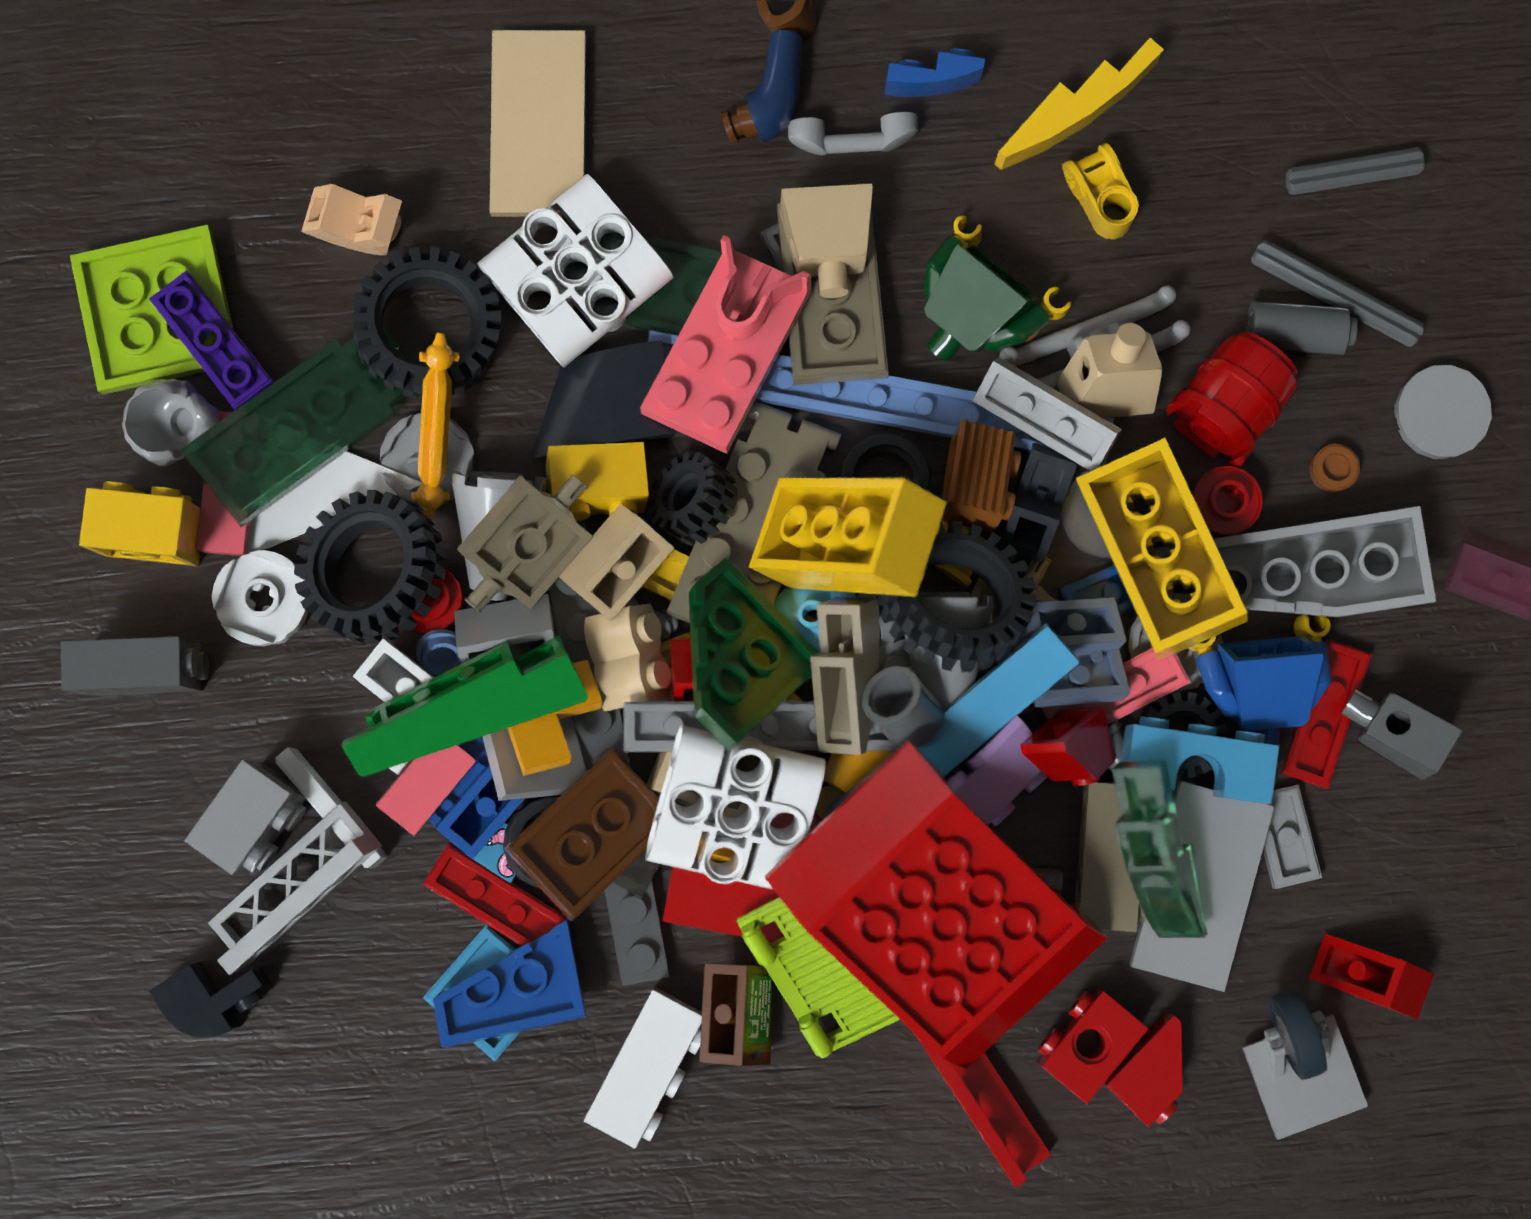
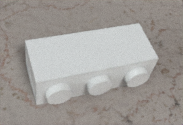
(646, 1069)

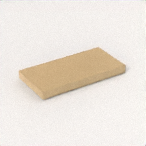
(536, 118)

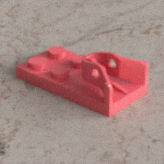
(726, 348)

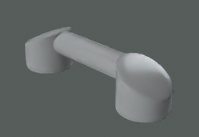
(895, 131)

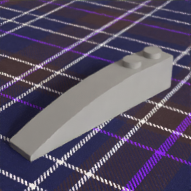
(1329, 565)

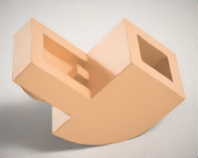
(352, 219)

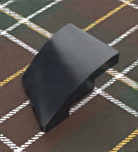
(601, 399)

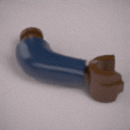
(777, 96)

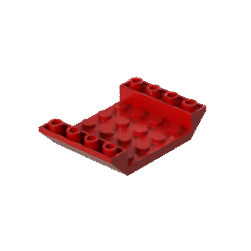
(932, 909)

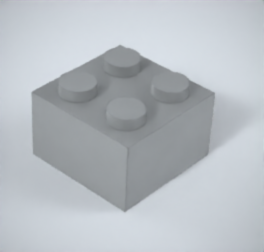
(247, 819)

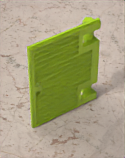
(813, 981)

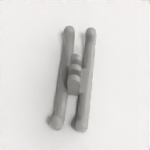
(1103, 324)

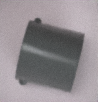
(902, 706)

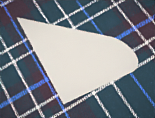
(299, 508)

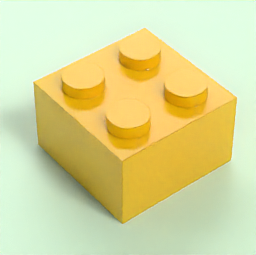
(141, 525)

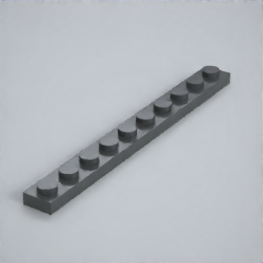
(632, 919)

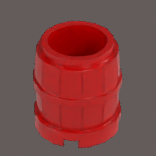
(1235, 397)

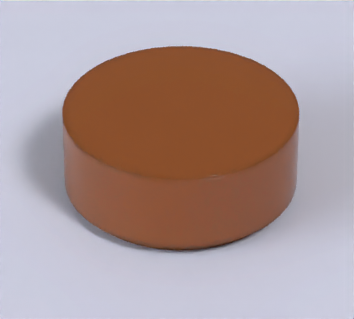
(1334, 468)

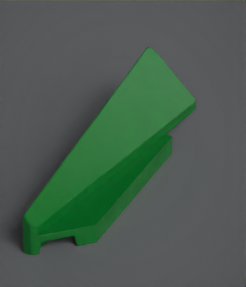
(467, 704)

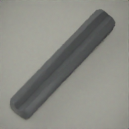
(1355, 171)

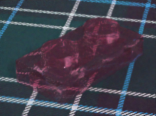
(1491, 581)

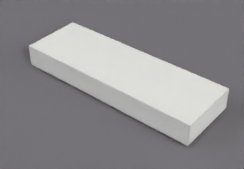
(319, 796)

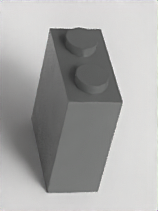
(133, 666)

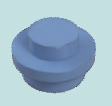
(437, 651)

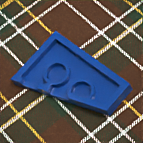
(517, 994)

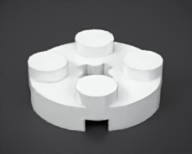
(236, 611)

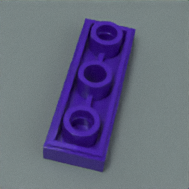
(227, 361)

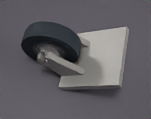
(1302, 1068)

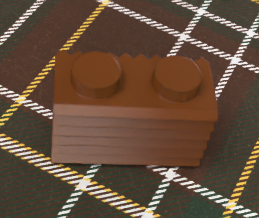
(979, 476)

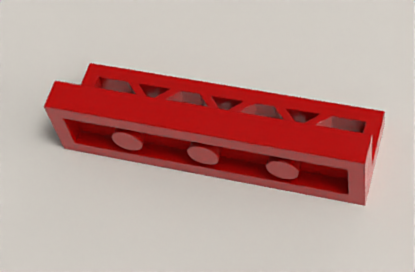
(994, 1115)

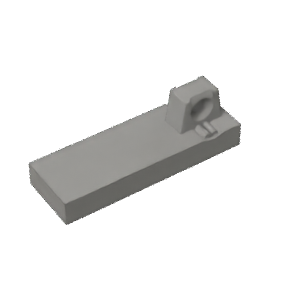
(1046, 415)

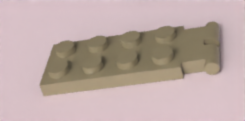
(756, 467)

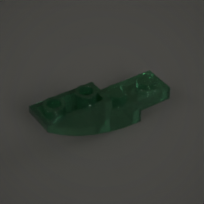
(1154, 853)

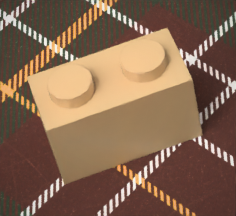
(616, 562)

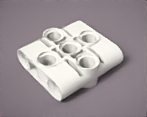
(592, 216)
(771, 788)

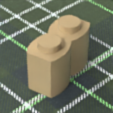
(628, 657)

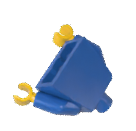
(1268, 680)

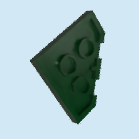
(742, 655)

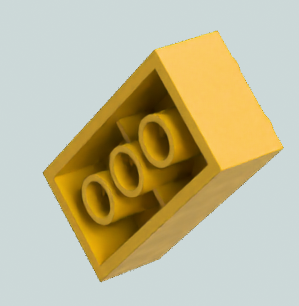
(1175, 521)
(848, 535)

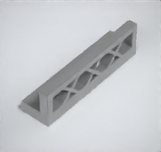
(297, 901)

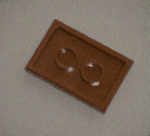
(587, 835)

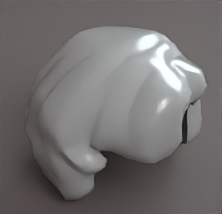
(165, 419)

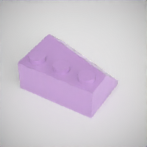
(997, 773)

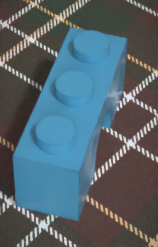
(1241, 766)

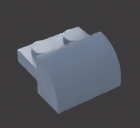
(1094, 635)

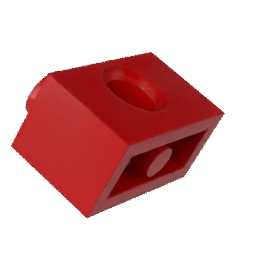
(1117, 1033)

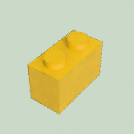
(610, 471)

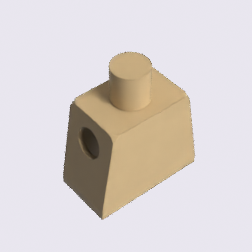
(828, 232)
(1114, 373)

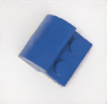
(472, 808)

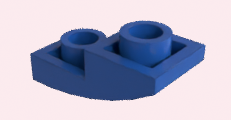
(952, 72)

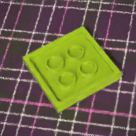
(123, 328)

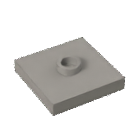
(508, 775)

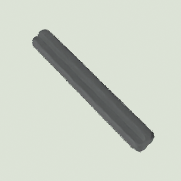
(1338, 293)

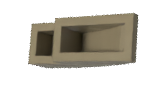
(841, 671)

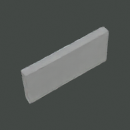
(1226, 854)

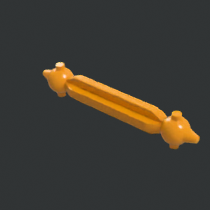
(434, 425)

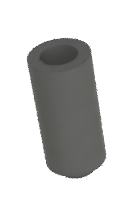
(1303, 327)

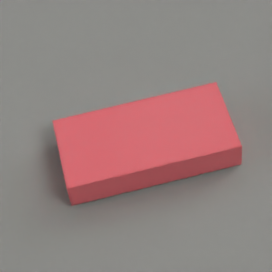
(424, 786)

